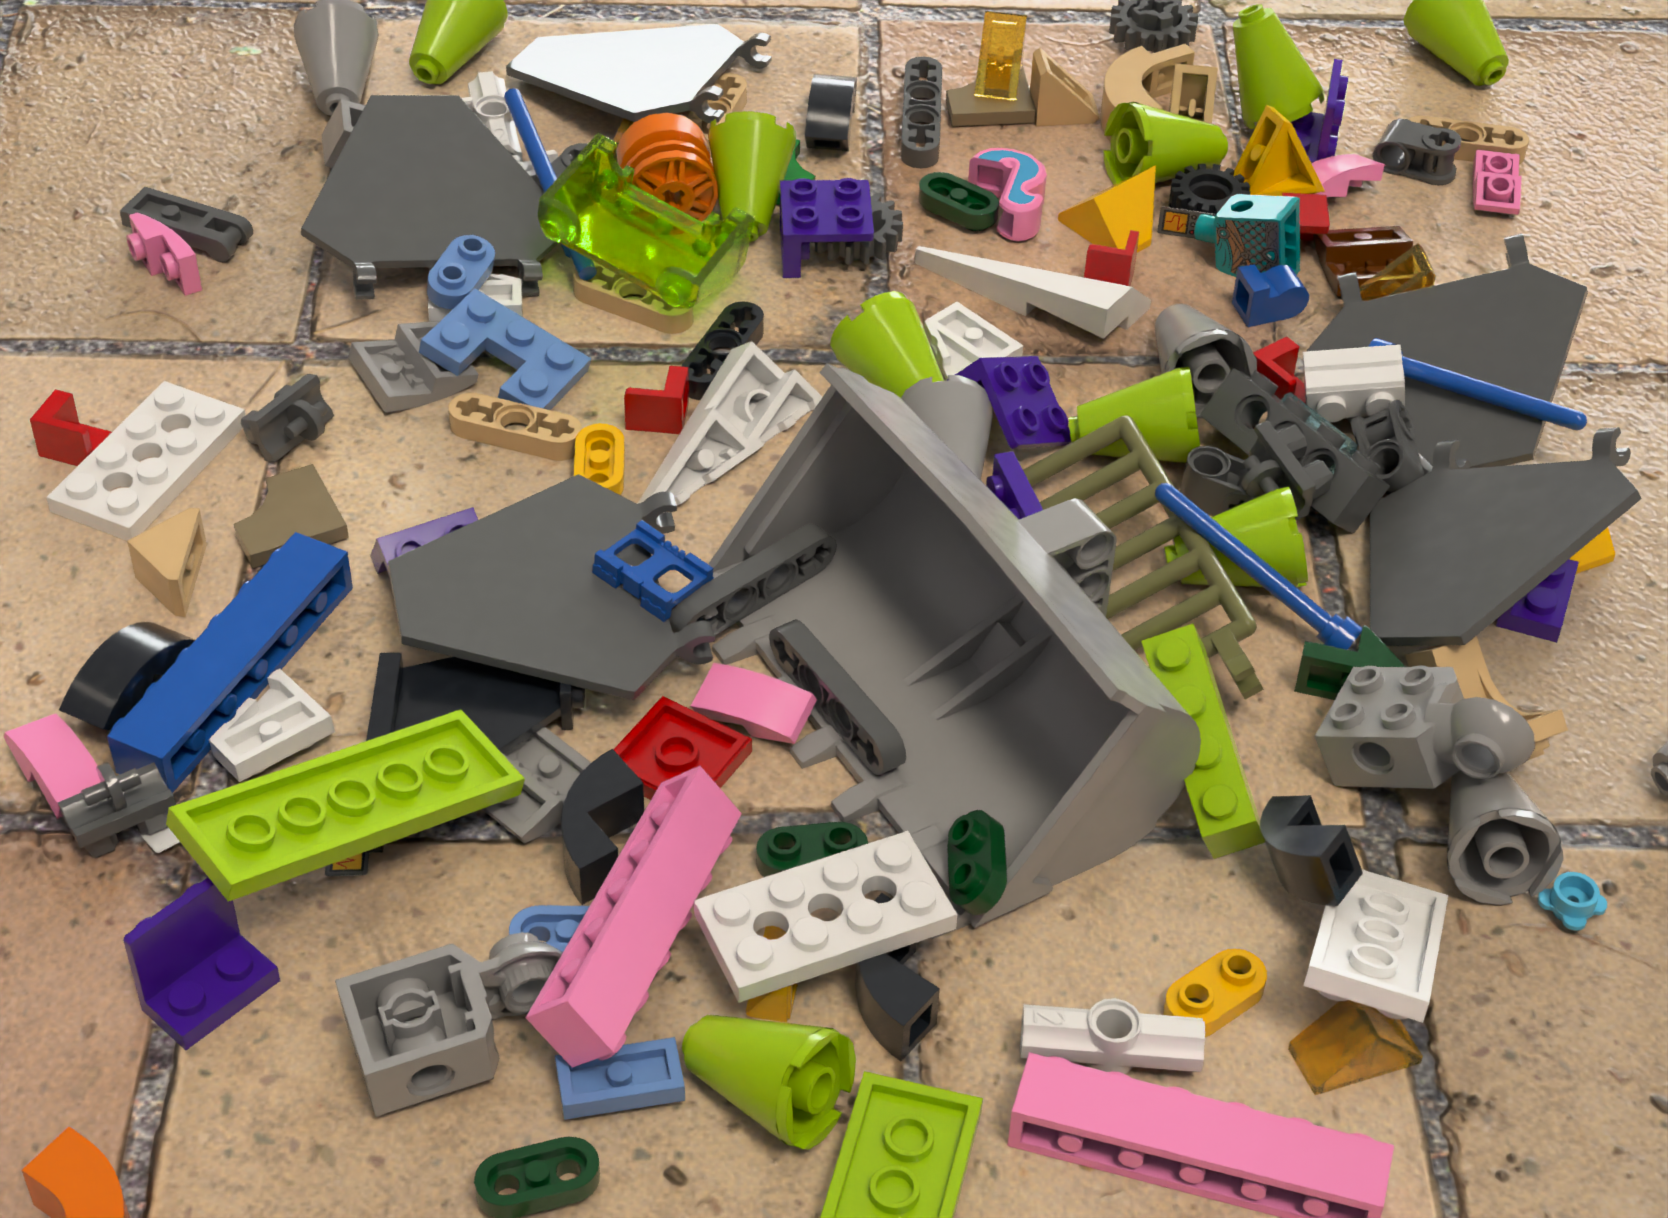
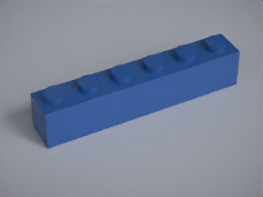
(232, 659)

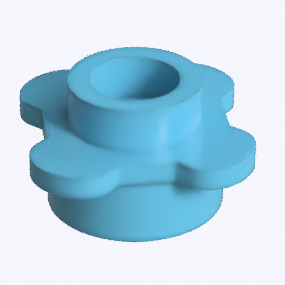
(1573, 899)

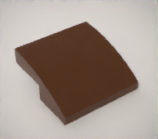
(1359, 251)

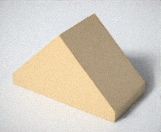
(1193, 91)
(1058, 95)
(170, 558)

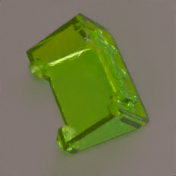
(638, 235)

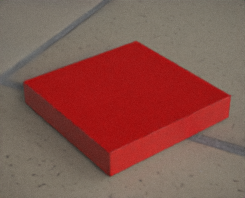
(677, 740)

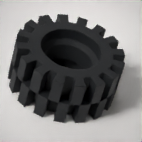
(1205, 188)

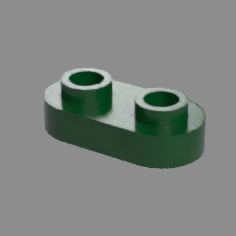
(958, 200)
(804, 844)
(976, 862)
(536, 1177)

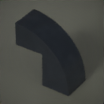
(830, 112)
(121, 672)
(598, 806)
(1309, 857)
(895, 1000)

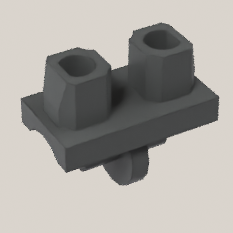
(291, 417)
(1275, 465)
(117, 804)

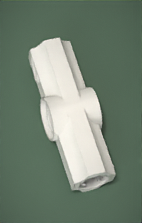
(490, 107)
(1137, 1041)

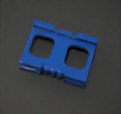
(640, 579)

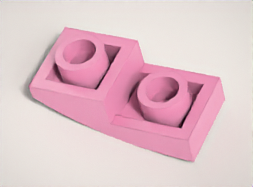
(1346, 170)
(1496, 182)
(163, 252)
(757, 701)
(54, 758)

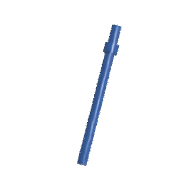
(542, 167)

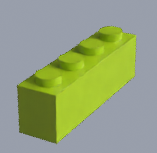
(1218, 782)

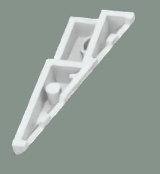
(1078, 300)
(734, 419)

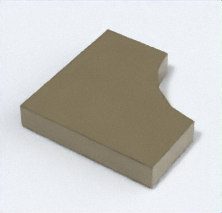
(973, 110)
(293, 504)

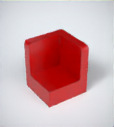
(1313, 214)
(1111, 263)
(1279, 364)
(659, 409)
(60, 434)

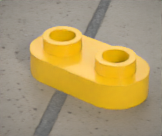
(601, 456)
(1219, 988)

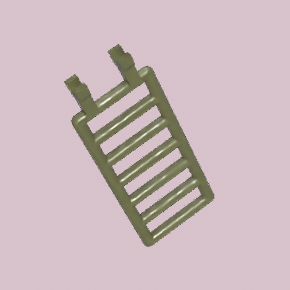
(1200, 554)

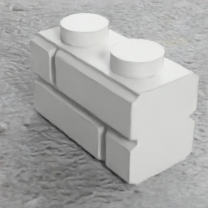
(1353, 381)

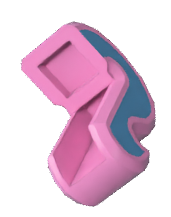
(1019, 183)

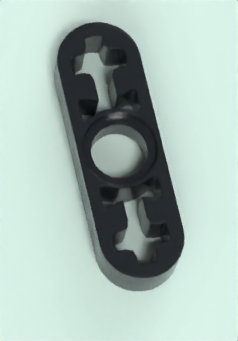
(722, 333)

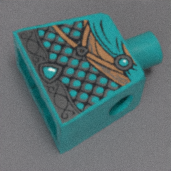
(1253, 231)

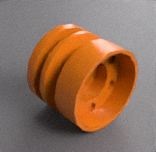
(671, 162)

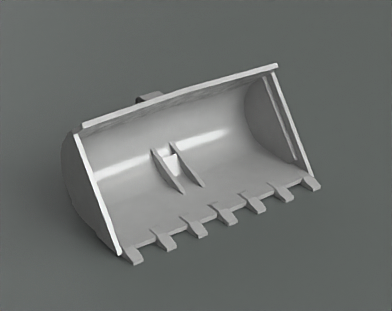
(971, 642)

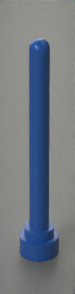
(1489, 392)
(1332, 630)

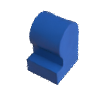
(1268, 295)

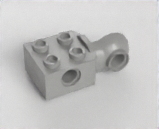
(1417, 730)
(429, 1017)

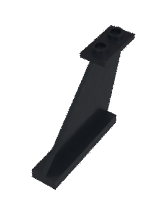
(497, 700)

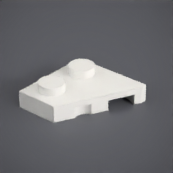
(270, 728)

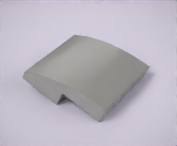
(401, 375)
(549, 772)

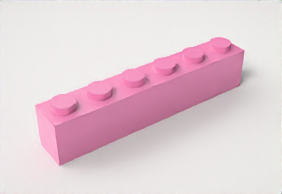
(634, 919)
(1197, 1143)

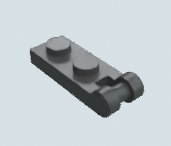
(194, 222)

